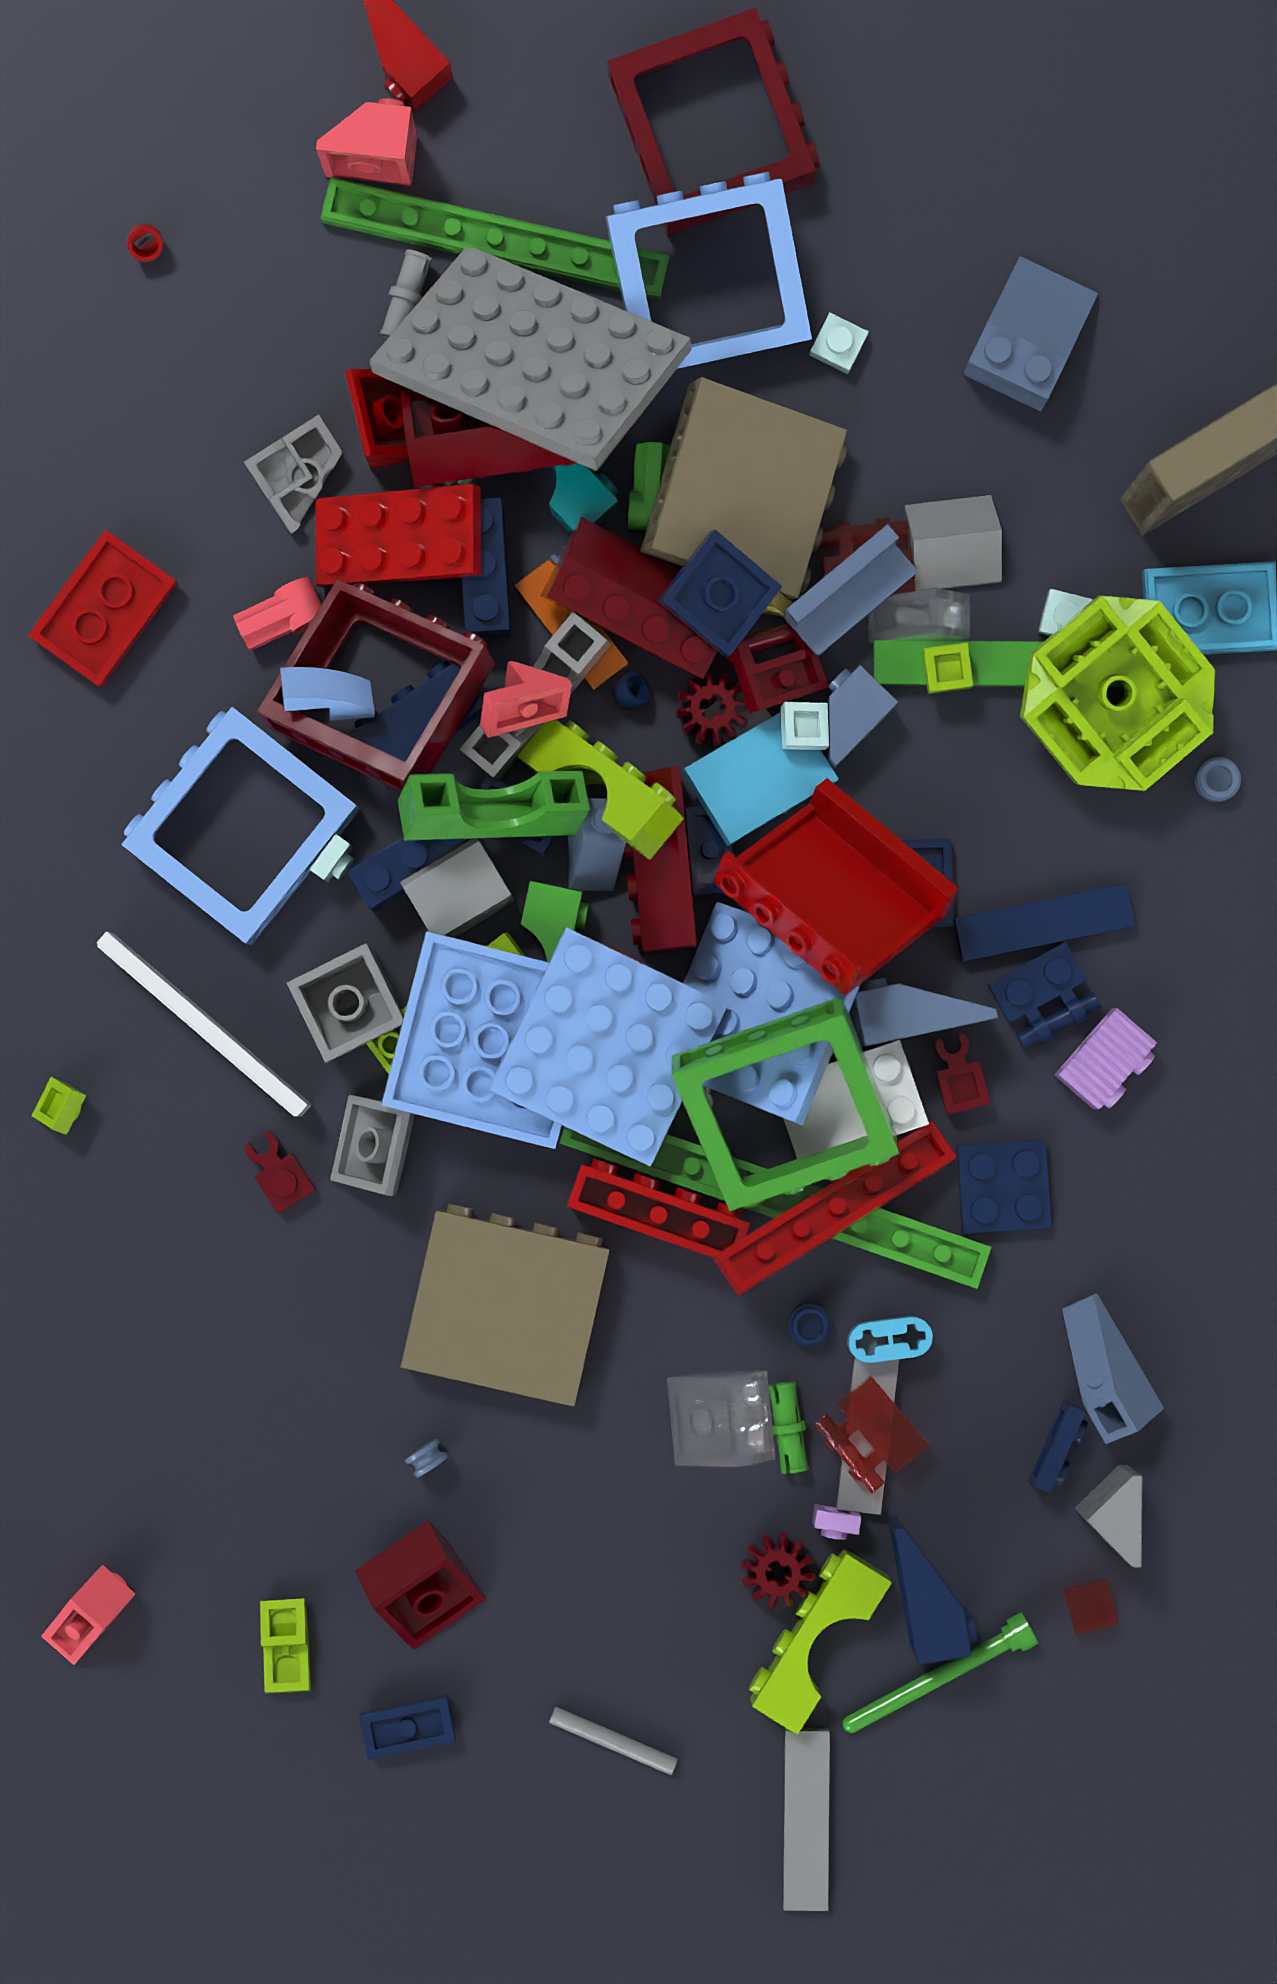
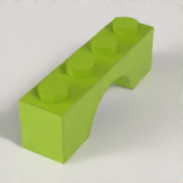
(633, 810)
(848, 1592)

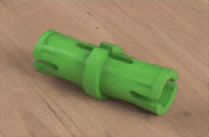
(788, 1427)

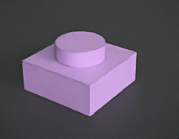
(835, 1522)

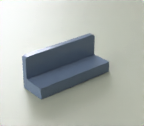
(850, 591)

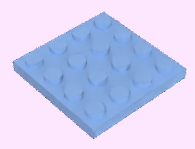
(760, 983)
(455, 1036)
(603, 1045)

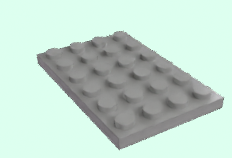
(531, 356)

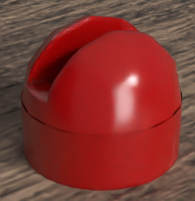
(150, 248)

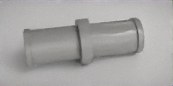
(407, 290)

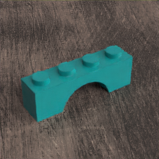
(582, 495)

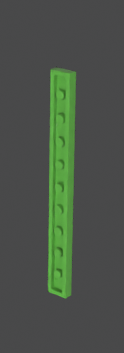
(878, 1232)

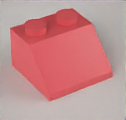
(372, 145)

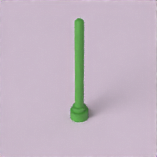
(1014, 1636)

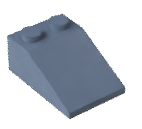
(1030, 334)
(901, 1011)

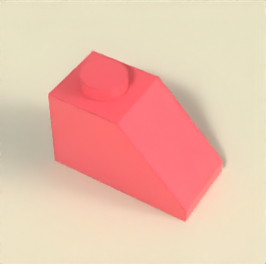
(88, 1614)

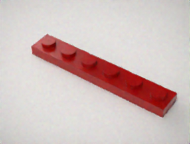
(832, 1210)

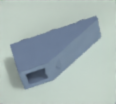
(1107, 1372)

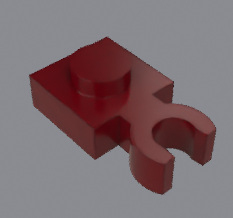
(961, 1083)
(283, 1179)

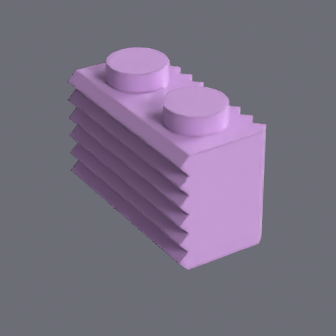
(1106, 1060)

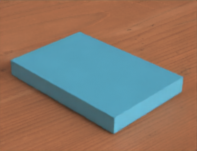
(1220, 605)
(755, 780)

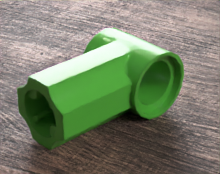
(648, 471)

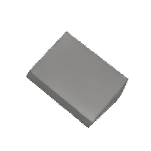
(955, 543)
(458, 890)
(372, 1146)
(1116, 1512)

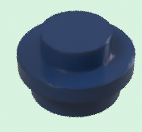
(809, 1325)

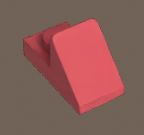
(526, 700)

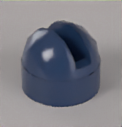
(640, 689)

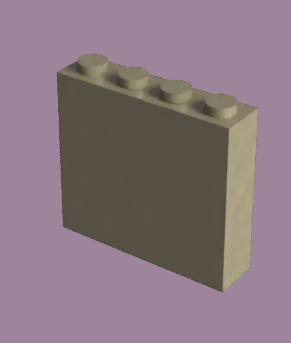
(1204, 463)
(751, 476)
(505, 1305)

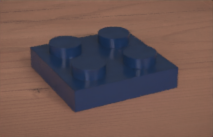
(719, 593)
(1003, 1186)

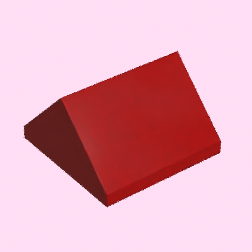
(378, 417)

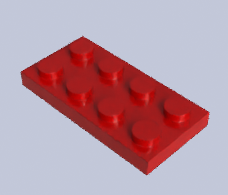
(399, 536)

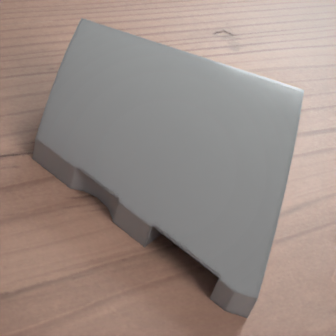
(295, 469)

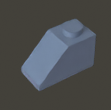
(854, 711)
(594, 852)

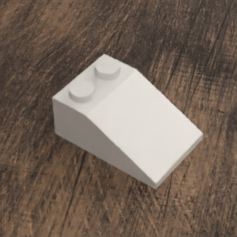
(834, 1115)

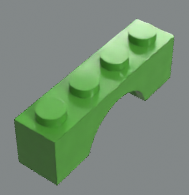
(541, 806)
(550, 910)

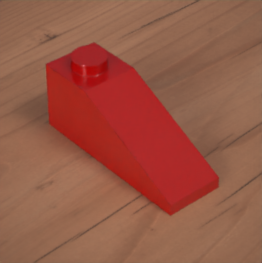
(407, 57)

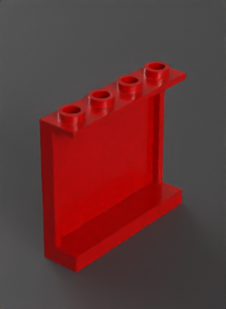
(837, 888)

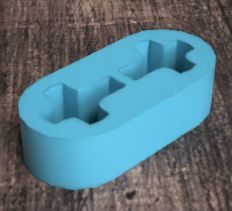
(889, 1350)

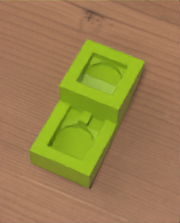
(285, 1645)

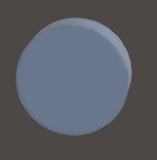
(1217, 779)

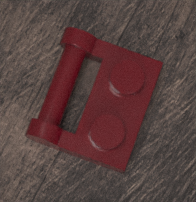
(778, 678)

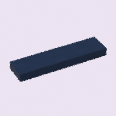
(1044, 922)

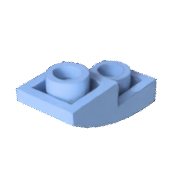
(316, 688)

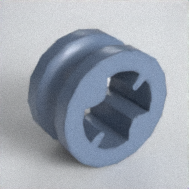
(426, 1458)

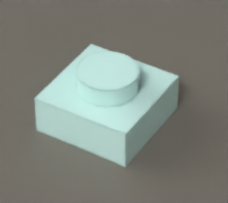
(838, 343)
(1059, 610)
(804, 726)
(334, 859)

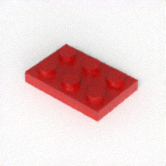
(103, 608)

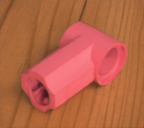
(284, 613)

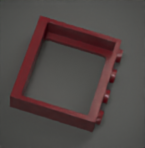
(795, 170)
(320, 646)

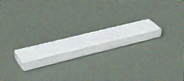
(203, 1024)

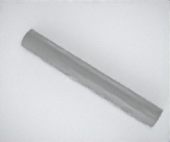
(613, 1740)

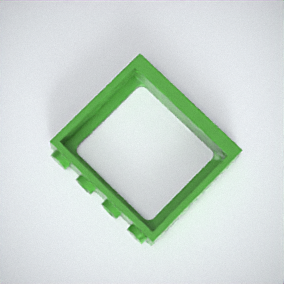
(820, 1022)

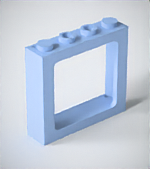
(714, 198)
(141, 830)

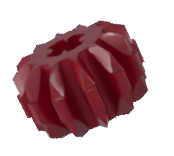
(706, 696)
(769, 1583)

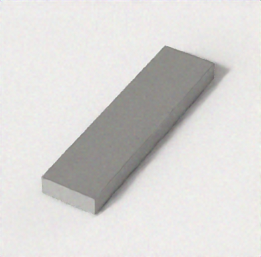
(852, 1494)
(806, 1820)

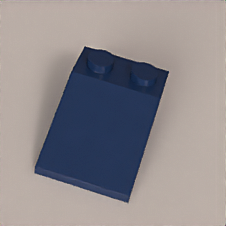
(933, 1616)

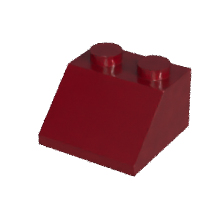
(419, 1585)

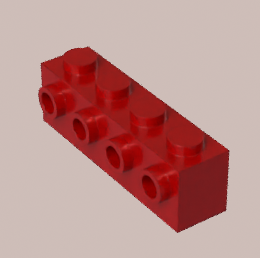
(653, 1212)

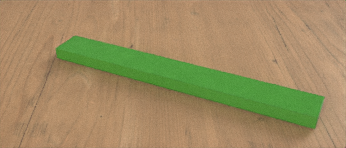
(458, 228)

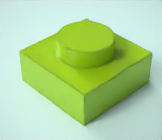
(947, 668)
(59, 1105)

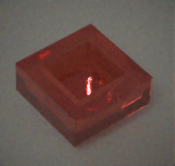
(1090, 1606)

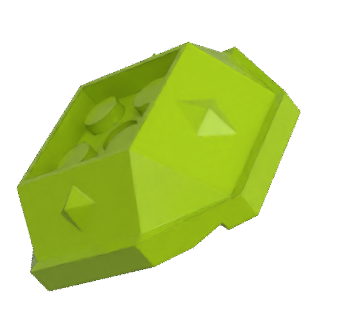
(1163, 702)

